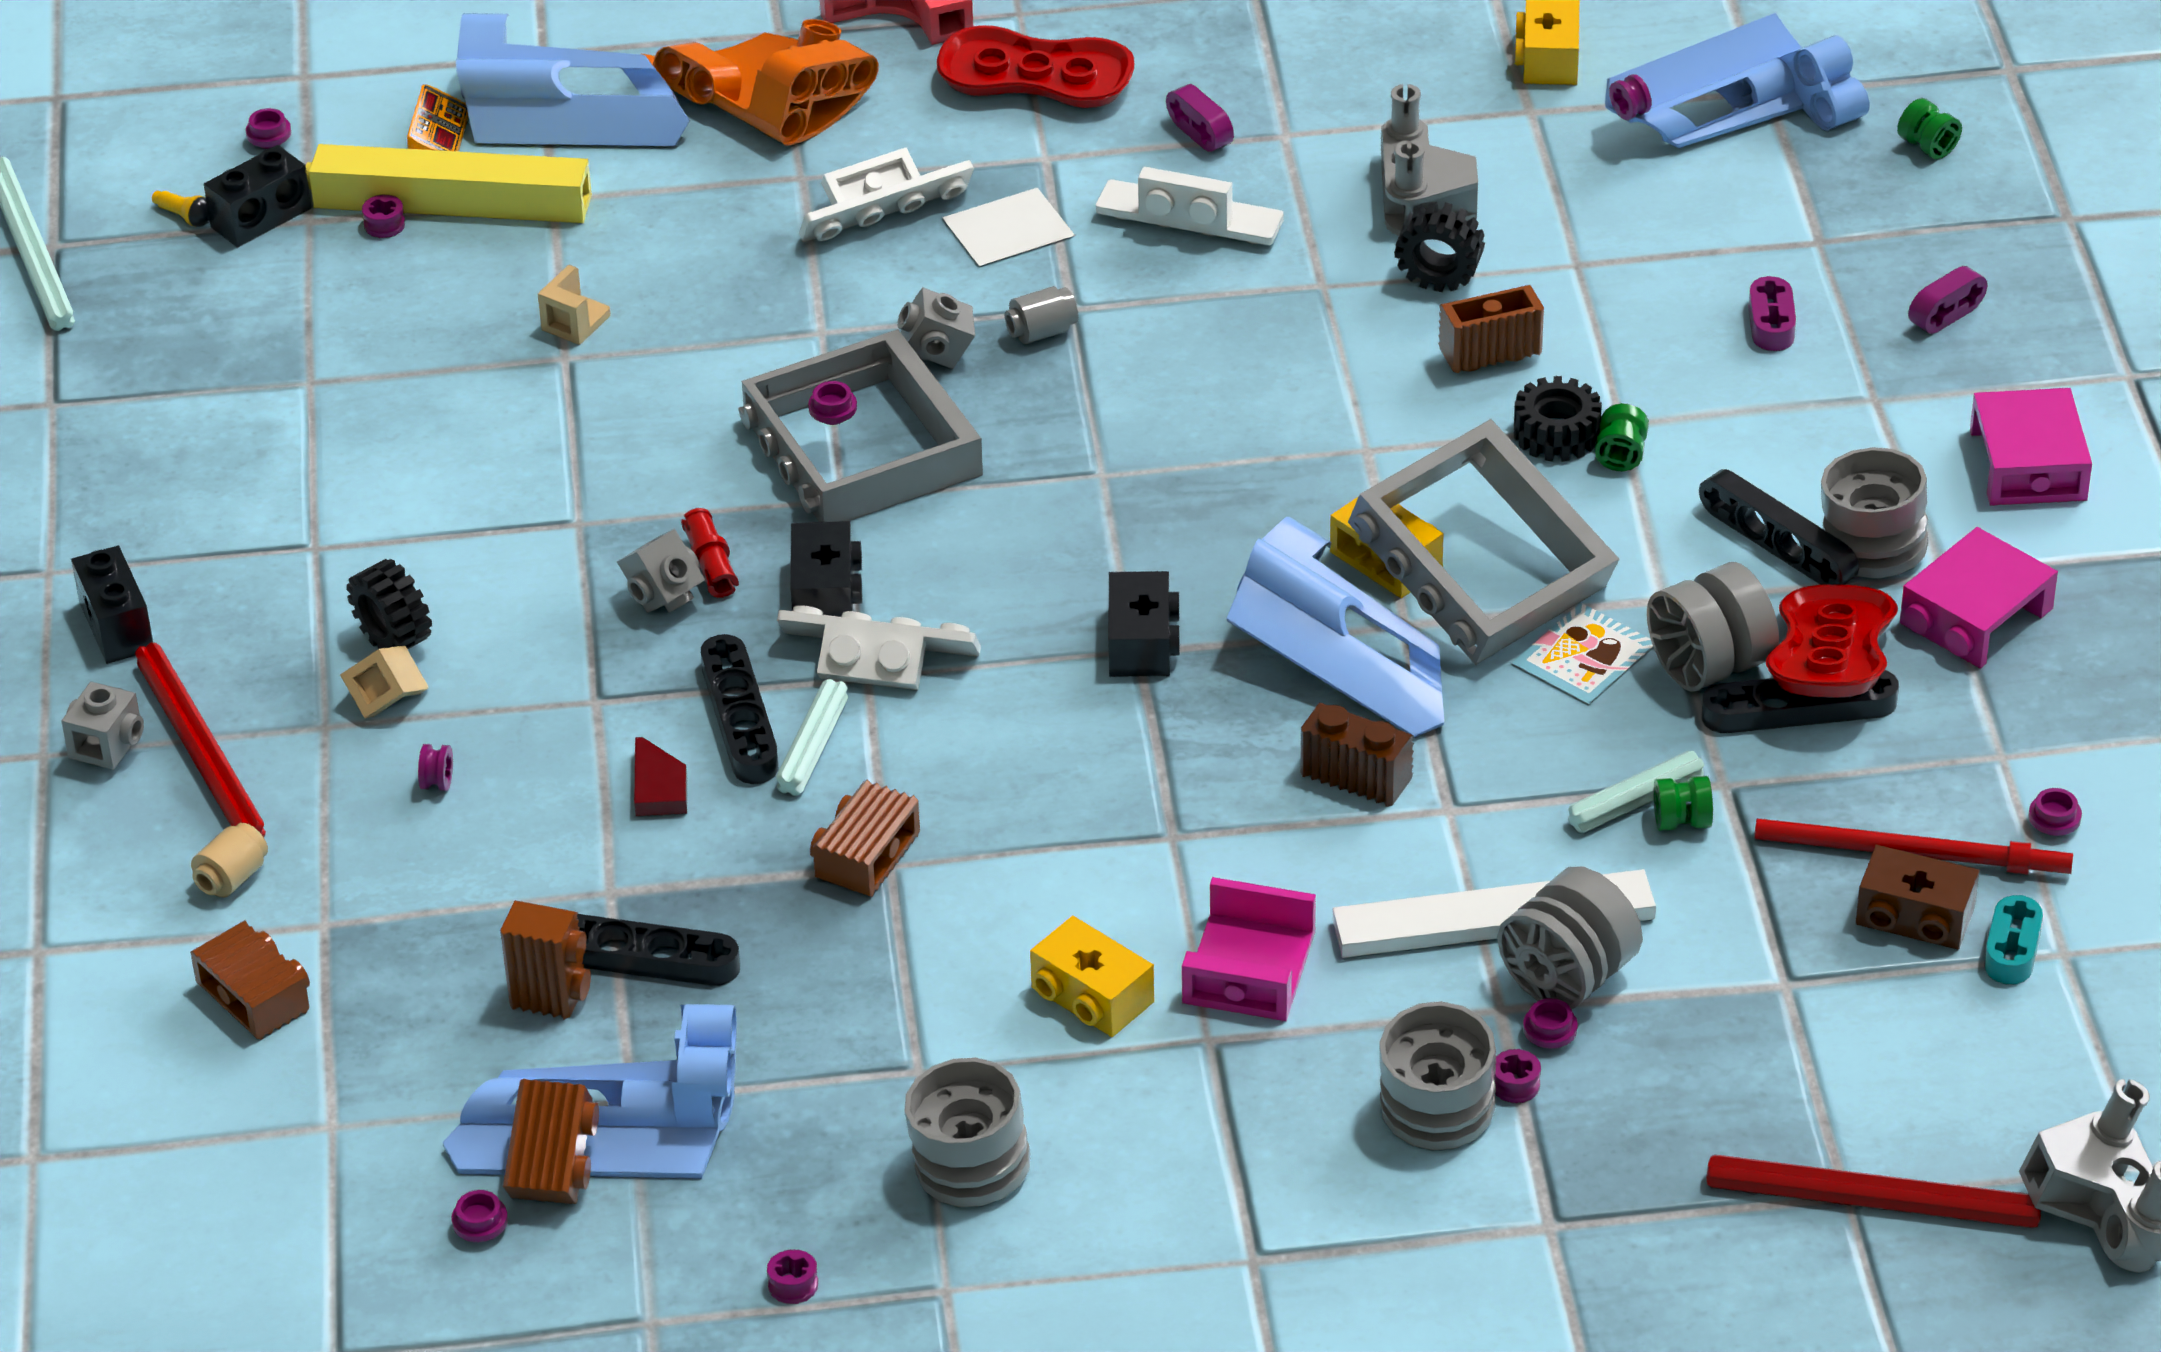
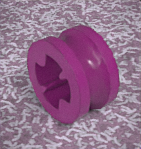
(1630, 97)
(383, 216)
(435, 767)
(1528, 1070)
(786, 1287)

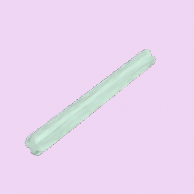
(33, 250)

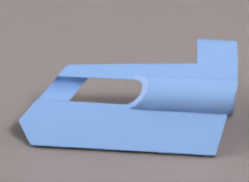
(1758, 73)

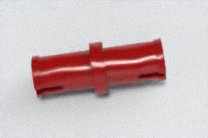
(711, 552)

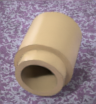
(229, 860)

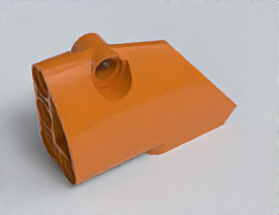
(773, 80)

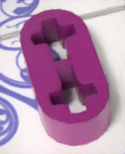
(1199, 117)
(1947, 299)
(1779, 313)

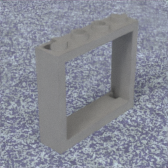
(861, 366)
(1529, 496)

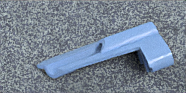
(518, 96)
(1300, 613)
(657, 1115)

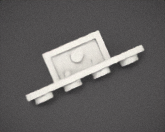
(878, 188)
(1190, 205)
(875, 651)

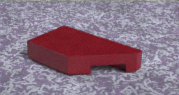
(658, 781)

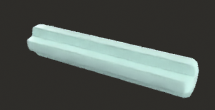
(812, 737)
(1631, 792)

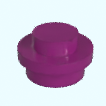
(268, 128)
(832, 403)
(2055, 812)
(1550, 1023)
(479, 1216)

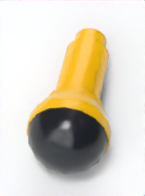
(191, 209)

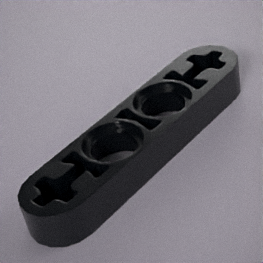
(1735, 502)
(739, 708)
(1799, 710)
(644, 938)

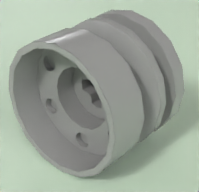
(1877, 508)
(1570, 936)
(1437, 1075)
(967, 1132)

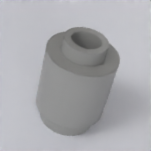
(1041, 314)

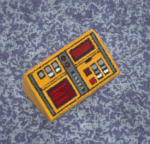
(437, 121)

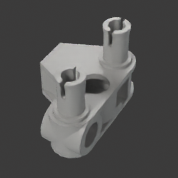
(1418, 171)
(2080, 1176)

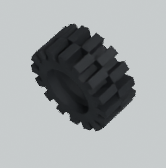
(1445, 227)
(1572, 434)
(389, 606)

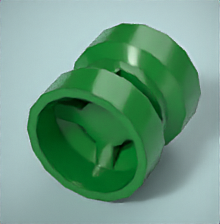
(1926, 126)
(1621, 437)
(1683, 803)

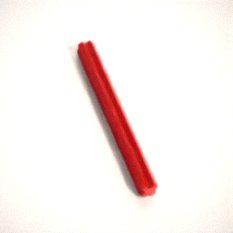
(197, 737)
(1872, 1191)

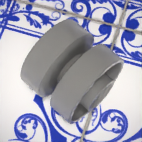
(1712, 626)

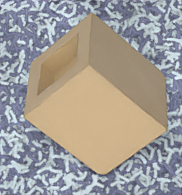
(566, 311)
(383, 679)

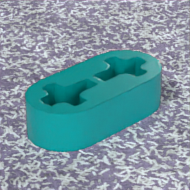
(2005, 938)

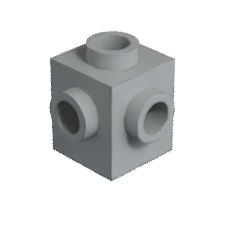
(937, 327)
(662, 572)
(102, 725)

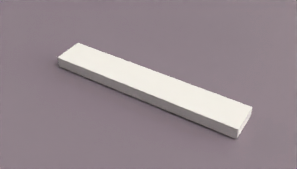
(1454, 916)

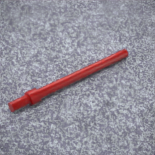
(2017, 857)

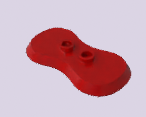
(1002, 61)
(1831, 640)

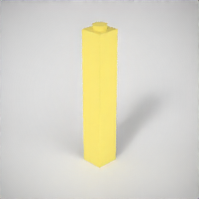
(452, 182)

